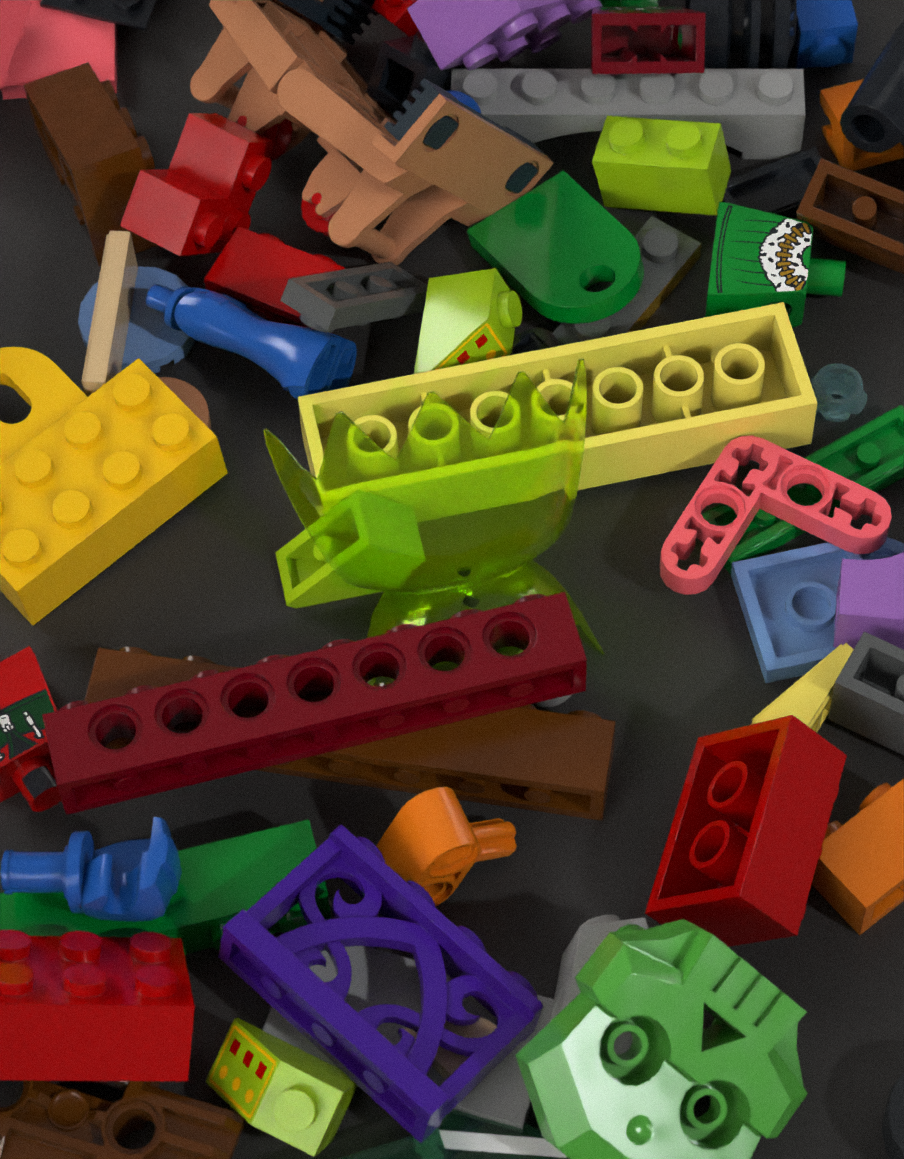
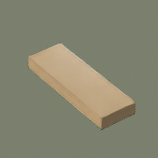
(110, 311)

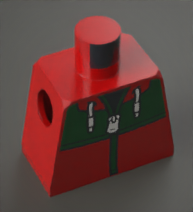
(23, 739)

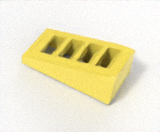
(812, 694)

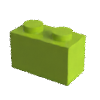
(662, 165)

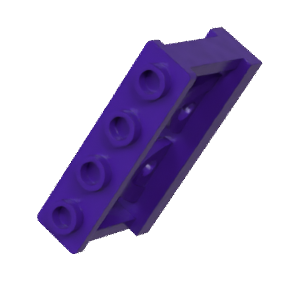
(386, 1072)

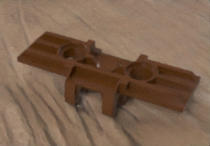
(73, 1125)

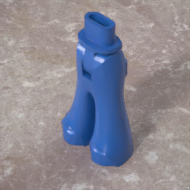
(295, 355)

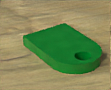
(557, 247)

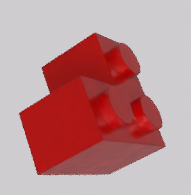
(204, 190)

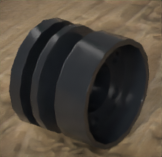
(747, 29)

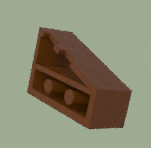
(90, 148)

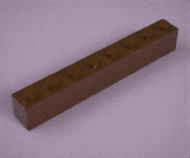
(497, 759)

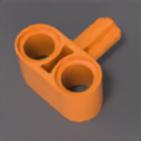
(438, 845)

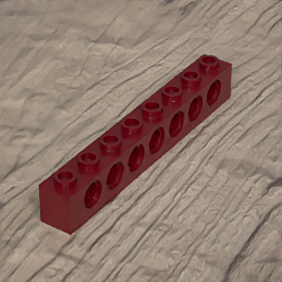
(295, 729)

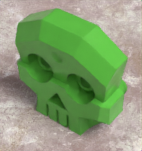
(644, 1099)

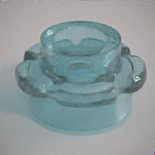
(839, 380)

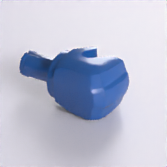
(111, 883)

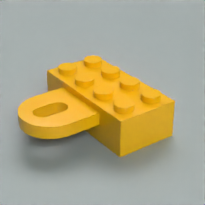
(90, 475)

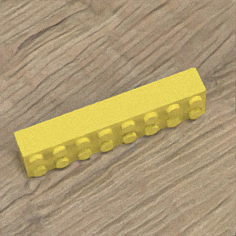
(653, 395)

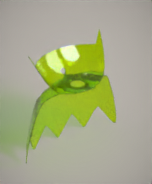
(446, 506)

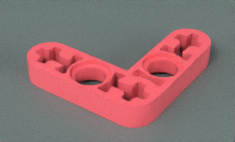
(767, 491)

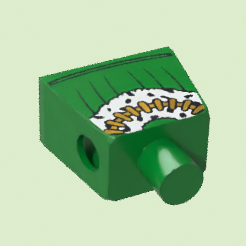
(766, 262)

